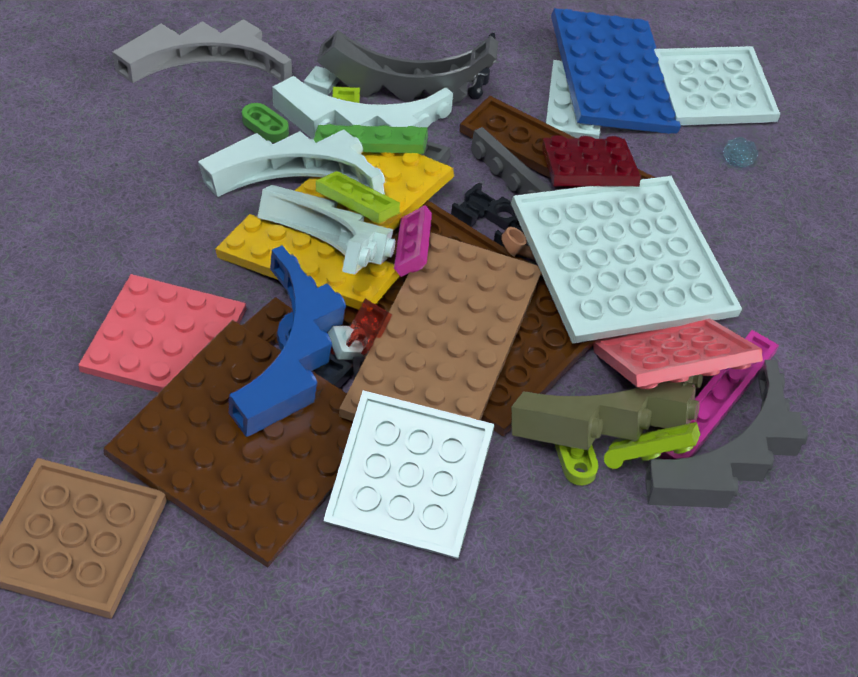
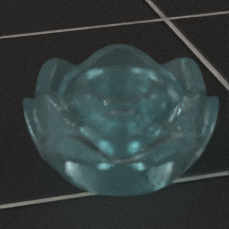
(740, 152)

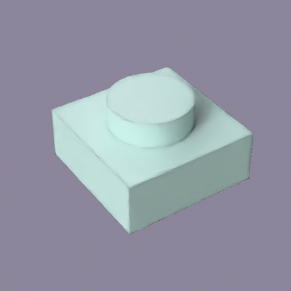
(321, 80)
(338, 337)

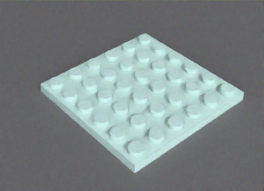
(623, 259)

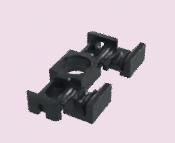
(478, 204)

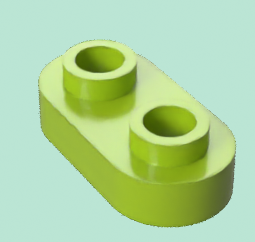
(575, 458)

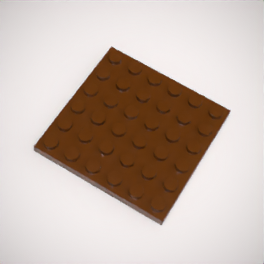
(239, 486)

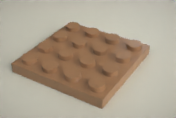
(76, 536)

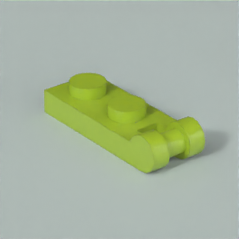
(652, 444)

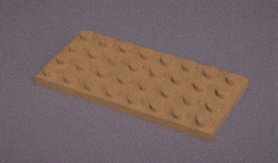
(448, 330)

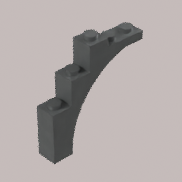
(403, 77)
(714, 476)

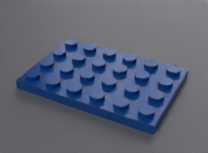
(613, 71)

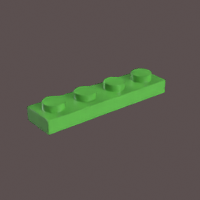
(381, 138)

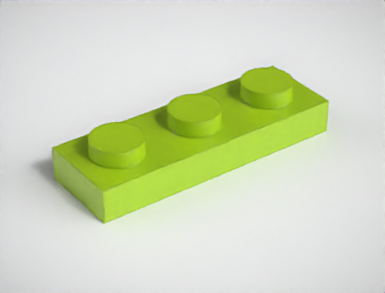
(358, 197)

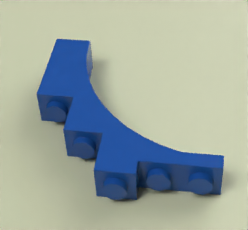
(289, 381)

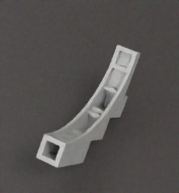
(164, 48)

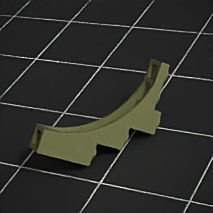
(623, 414)

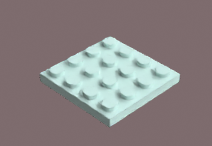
(717, 85)
(409, 474)

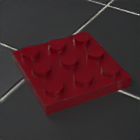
(590, 161)

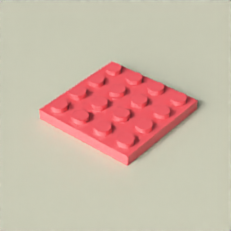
(156, 332)
(677, 353)

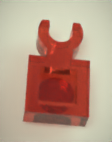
(368, 324)

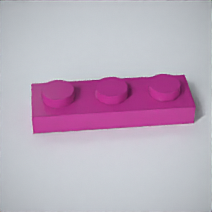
(413, 241)

